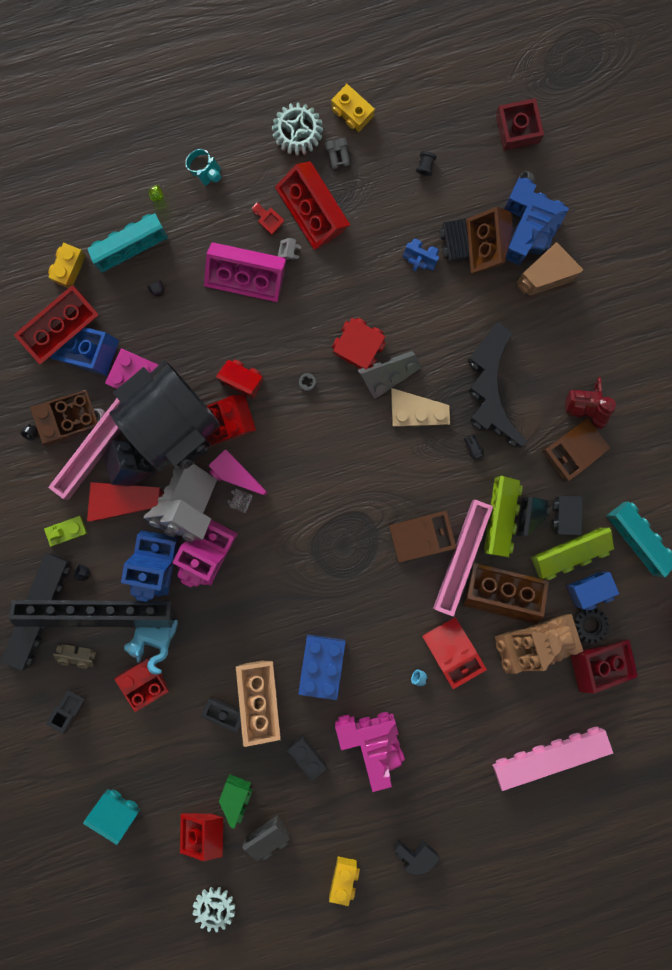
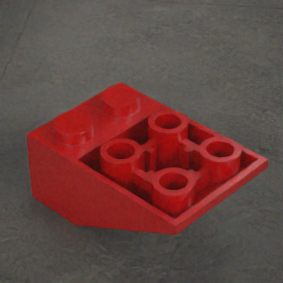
(234, 419)
(454, 653)

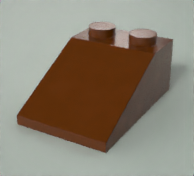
(489, 238)

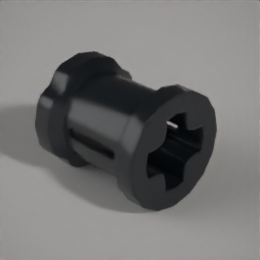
(426, 163)

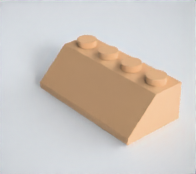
(258, 702)

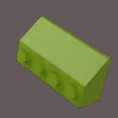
(502, 516)
(573, 552)

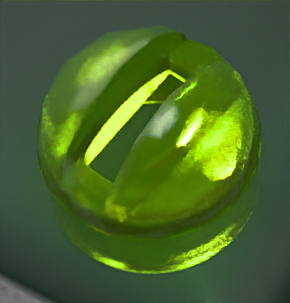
(155, 193)

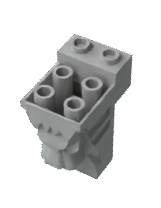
(183, 504)

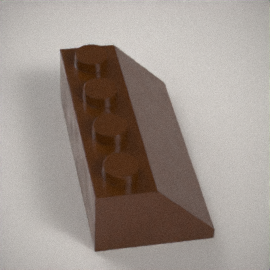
(506, 593)

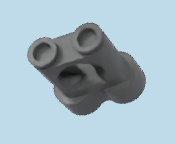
(339, 145)

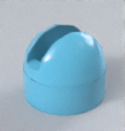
(419, 678)

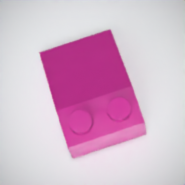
(231, 471)

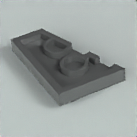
(387, 375)

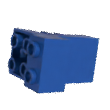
(537, 223)
(151, 565)

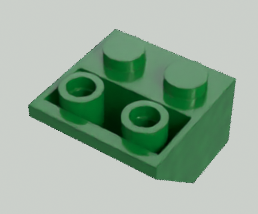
(234, 795)

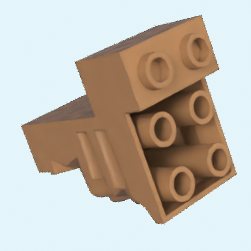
(538, 645)

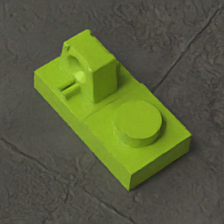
(65, 531)

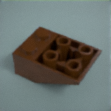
(64, 417)
(576, 450)
(422, 536)

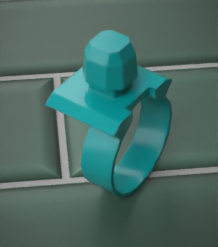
(209, 173)

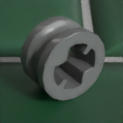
(310, 377)

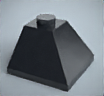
(532, 514)

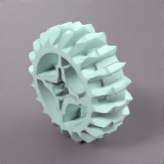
(283, 122)

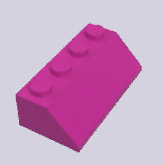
(244, 272)

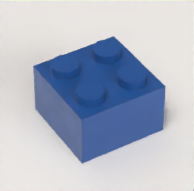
(592, 590)

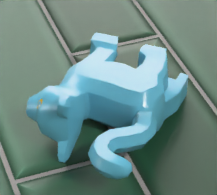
(152, 636)

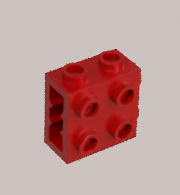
(359, 343)

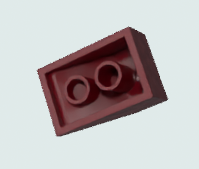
(604, 666)

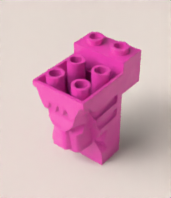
(202, 559)
(378, 745)

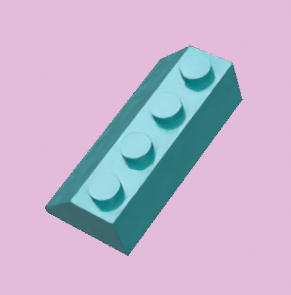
(127, 243)
(641, 539)

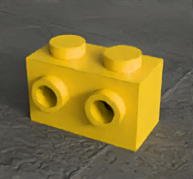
(352, 108)
(66, 265)
(343, 879)

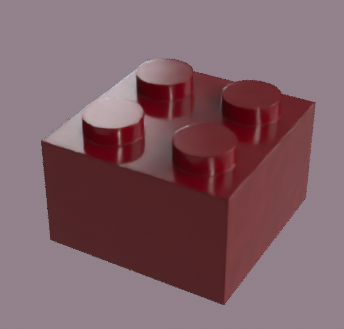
(519, 124)

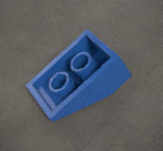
(89, 351)

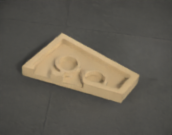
(417, 411)

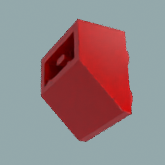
(140, 685)

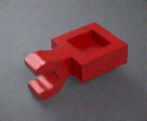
(268, 219)

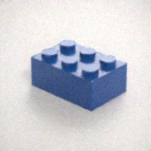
(322, 667)

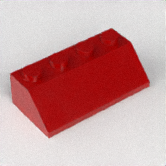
(312, 204)
(56, 324)

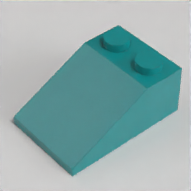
(112, 816)

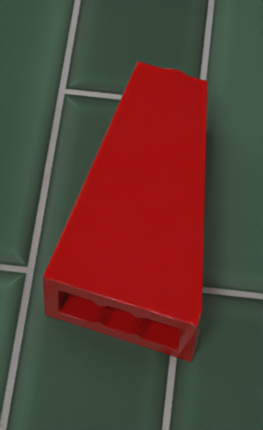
(115, 500)

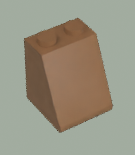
(549, 271)

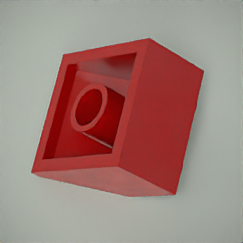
(239, 378)
(201, 836)

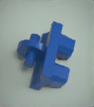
(421, 257)

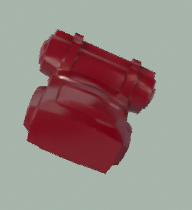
(591, 404)

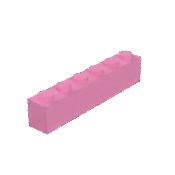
(86, 456)
(463, 557)
(552, 758)

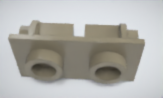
(81, 659)

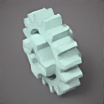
(217, 918)

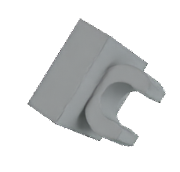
(287, 248)

